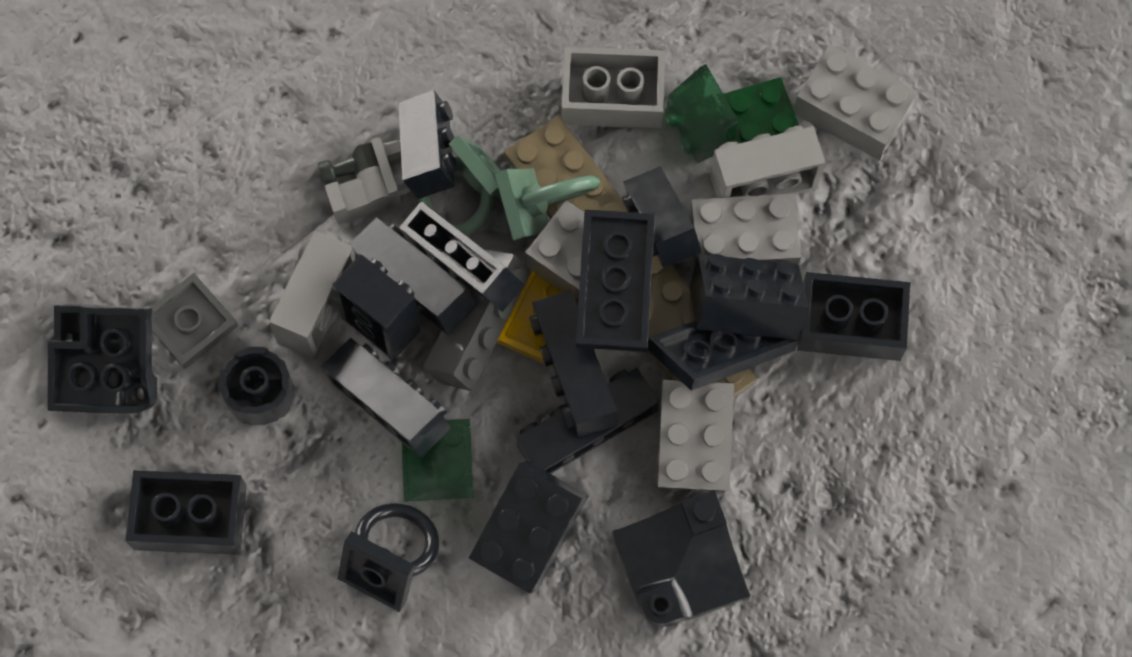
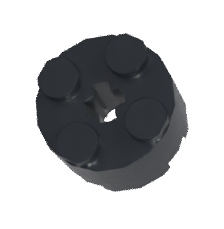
(238, 380)

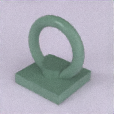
(479, 172)
(528, 202)

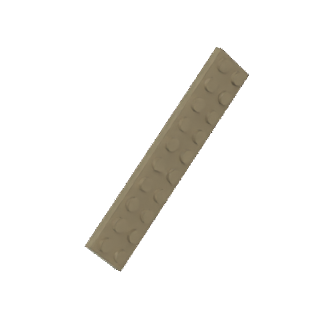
(560, 157)

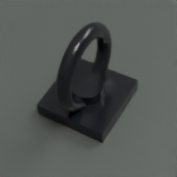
(377, 569)

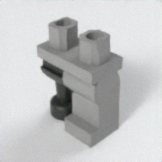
(375, 183)

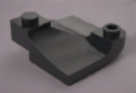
(101, 359)
(682, 560)

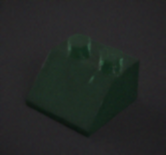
(701, 115)
(444, 469)

